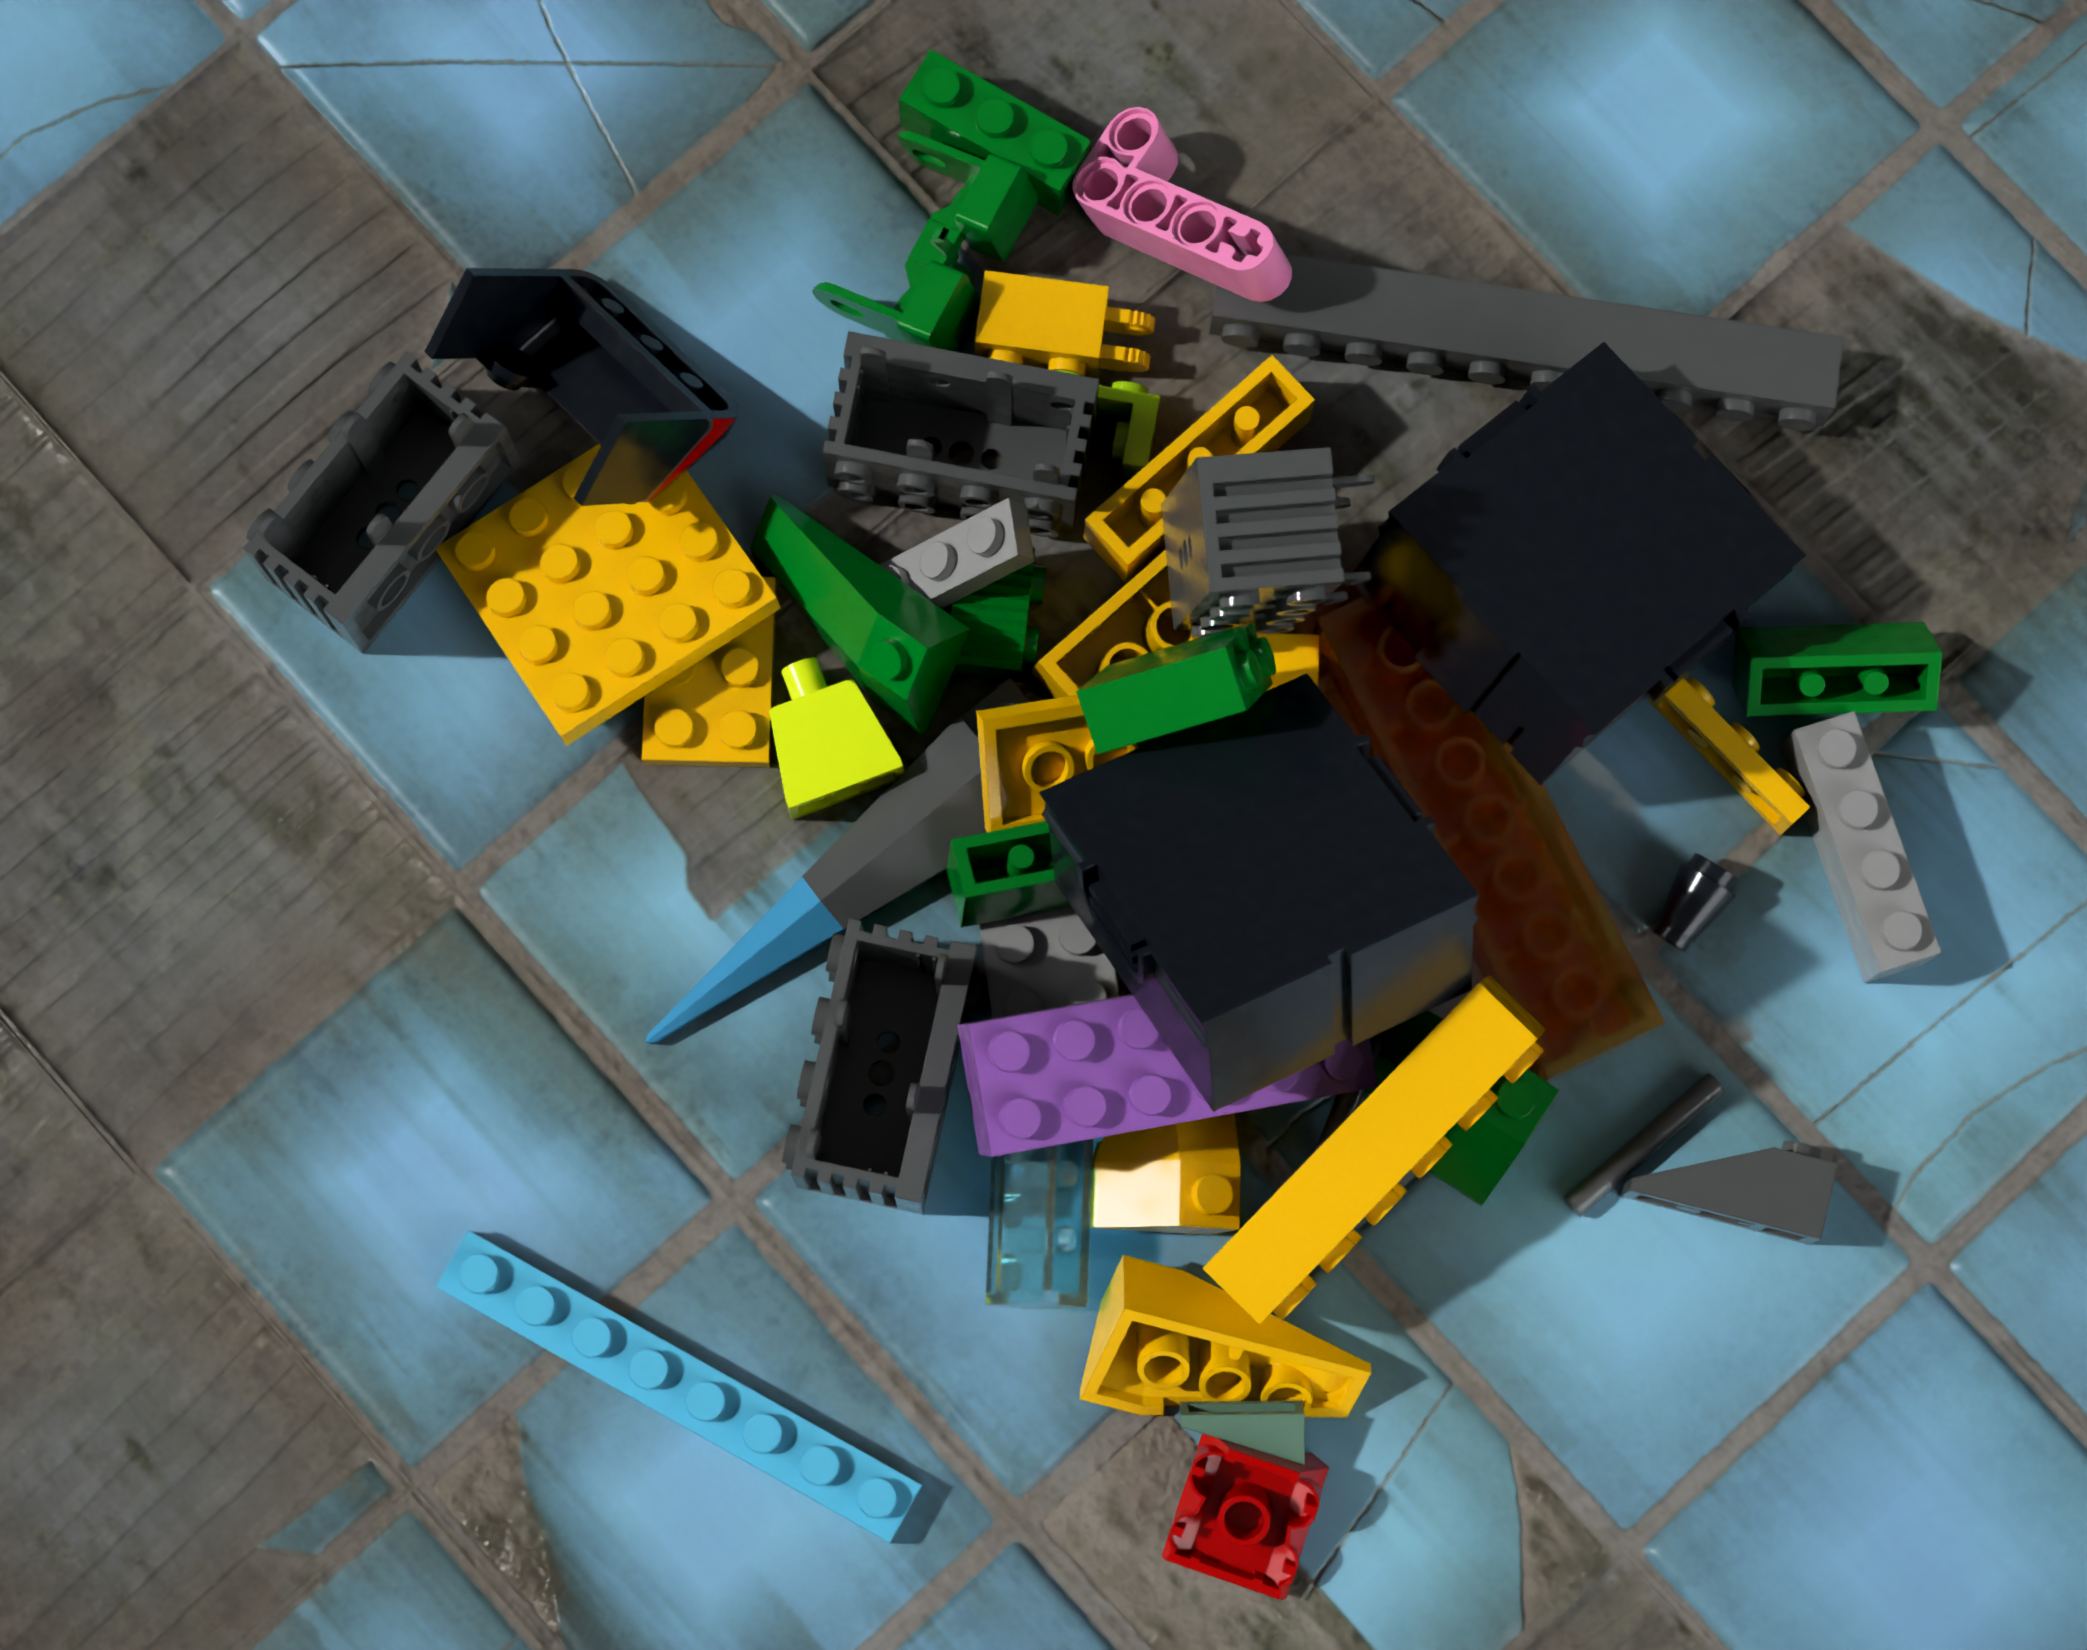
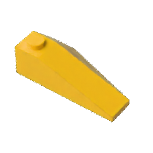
(1169, 1179)
(1183, 1340)

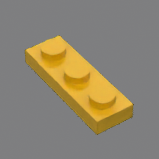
(1732, 754)

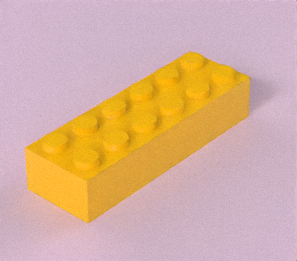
(1366, 1157)

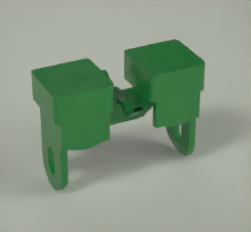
(940, 296)

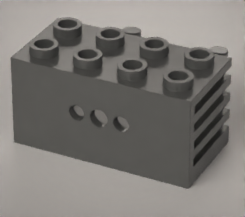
(912, 393)
(399, 435)
(1255, 540)
(879, 990)

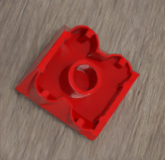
(1245, 1515)

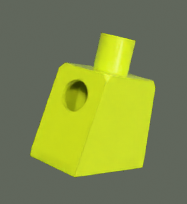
(828, 742)

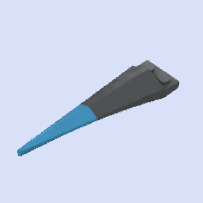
(875, 862)

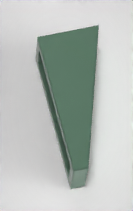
(1259, 1425)

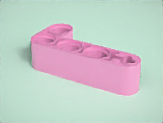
(1131, 201)

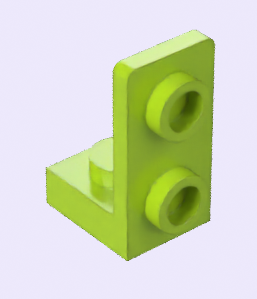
(1133, 439)

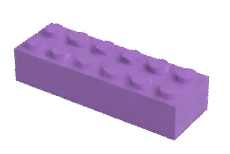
(1107, 1073)

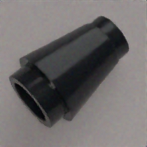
(1694, 901)

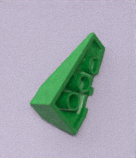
(875, 624)
(1494, 1141)

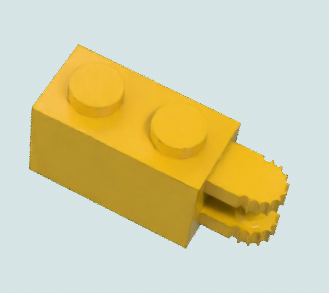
(1056, 325)

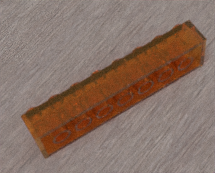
(1537, 908)

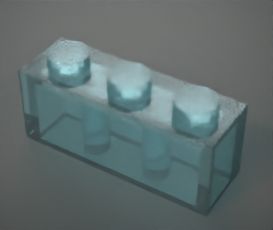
(1040, 1227)

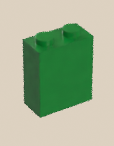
(1177, 687)

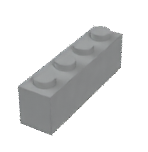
(1860, 848)

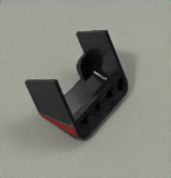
(598, 364)

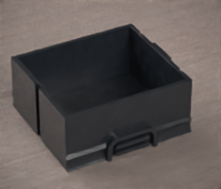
(1572, 562)
(1263, 889)

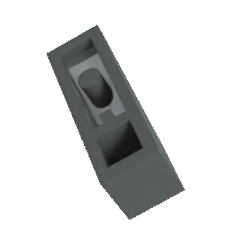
(1761, 1190)

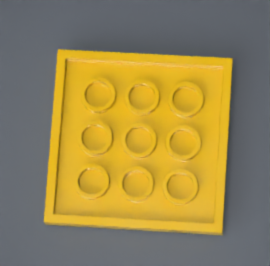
(605, 595)

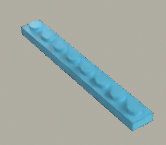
(679, 1386)

